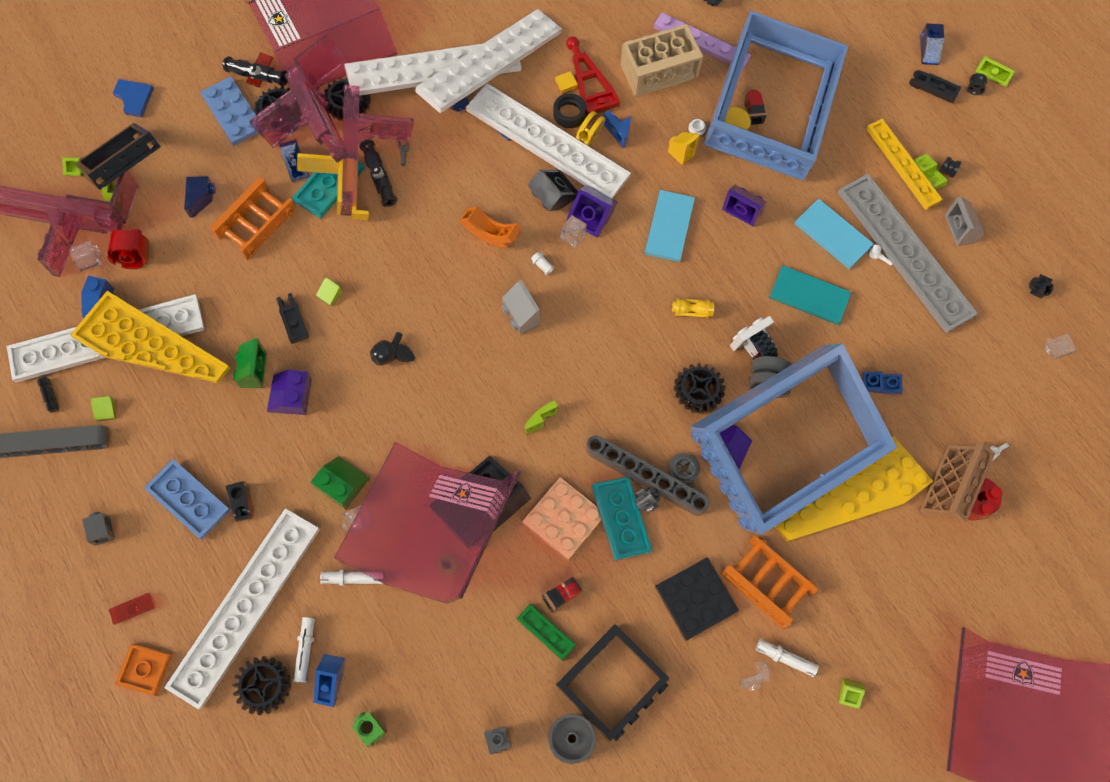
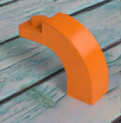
(489, 230)

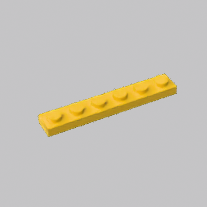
(904, 164)

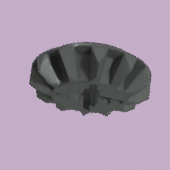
(684, 459)

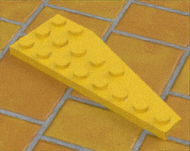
(130, 336)
(873, 490)

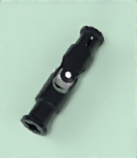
(255, 71)
(374, 163)

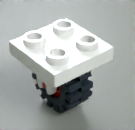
(756, 339)

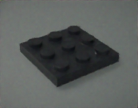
(696, 598)

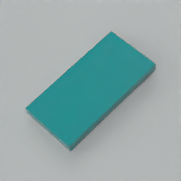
(320, 192)
(810, 295)
(621, 518)

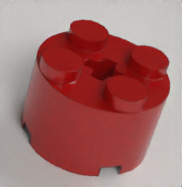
(128, 248)
(987, 501)

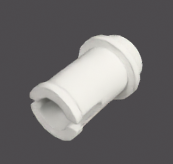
(539, 260)

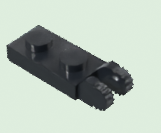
(935, 86)
(292, 320)

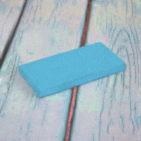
(669, 226)
(833, 233)

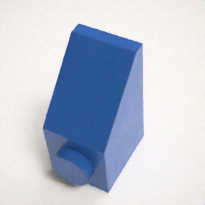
(92, 292)
(328, 680)

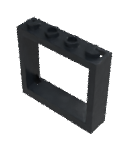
(117, 155)
(632, 715)

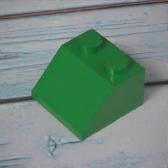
(250, 364)
(339, 481)

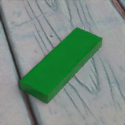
(546, 632)

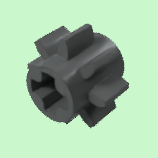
(647, 499)

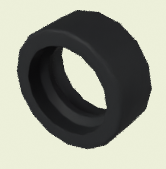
(569, 99)

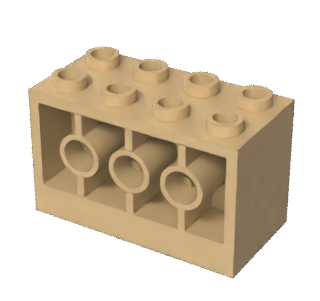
(661, 60)

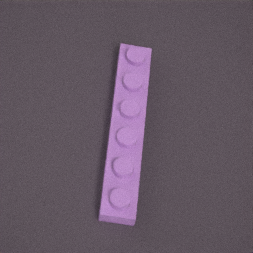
(705, 42)

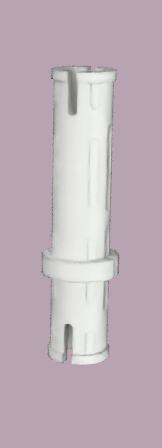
(346, 577)
(304, 648)
(777, 653)

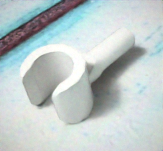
(875, 253)
(997, 450)

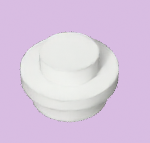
(697, 126)

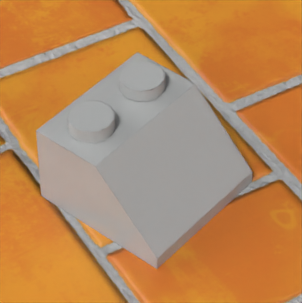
(964, 222)
(521, 308)

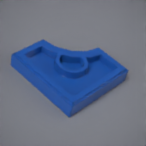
(134, 96)

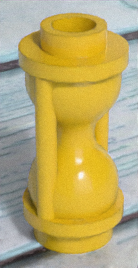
(702, 308)

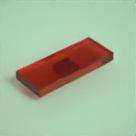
(263, 59)
(131, 608)

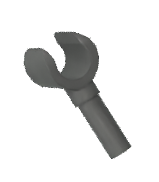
(403, 150)

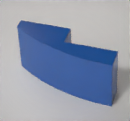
(883, 383)

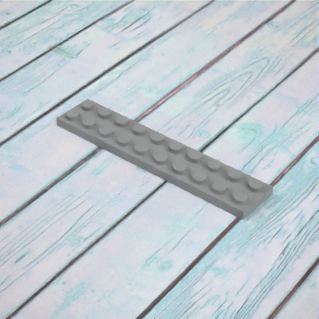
(907, 253)

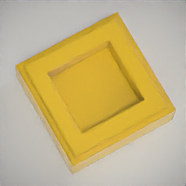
(566, 82)

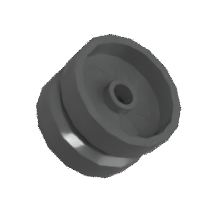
(766, 367)
(583, 745)

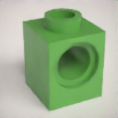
(377, 732)

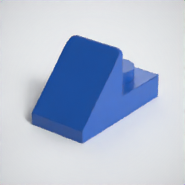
(618, 129)

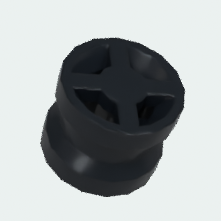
(977, 84)
(950, 167)

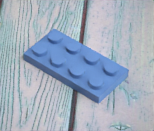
(230, 110)
(187, 499)

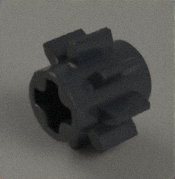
(1041, 286)

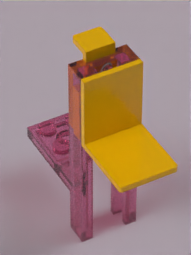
(354, 131)

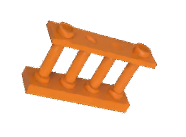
(241, 206)
(766, 601)

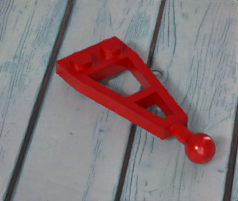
(597, 102)

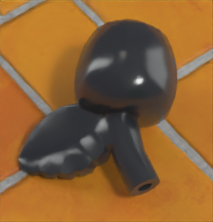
(386, 352)

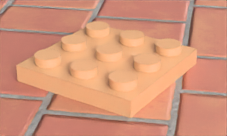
(563, 518)

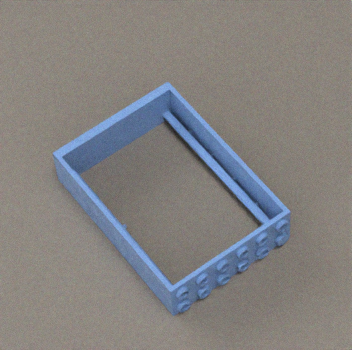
(795, 44)
(724, 468)

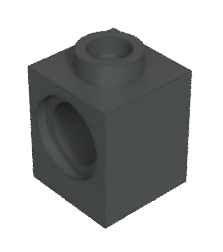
(98, 528)
(497, 740)

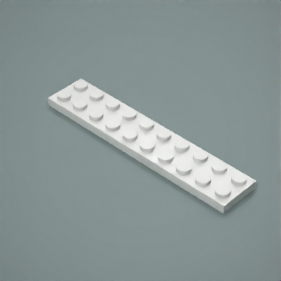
(488, 61)
(405, 70)
(548, 141)
(61, 351)
(242, 609)

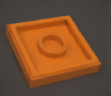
(143, 669)

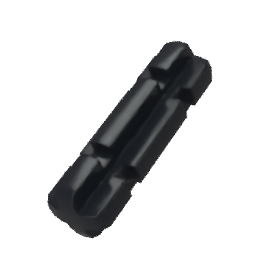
(48, 394)

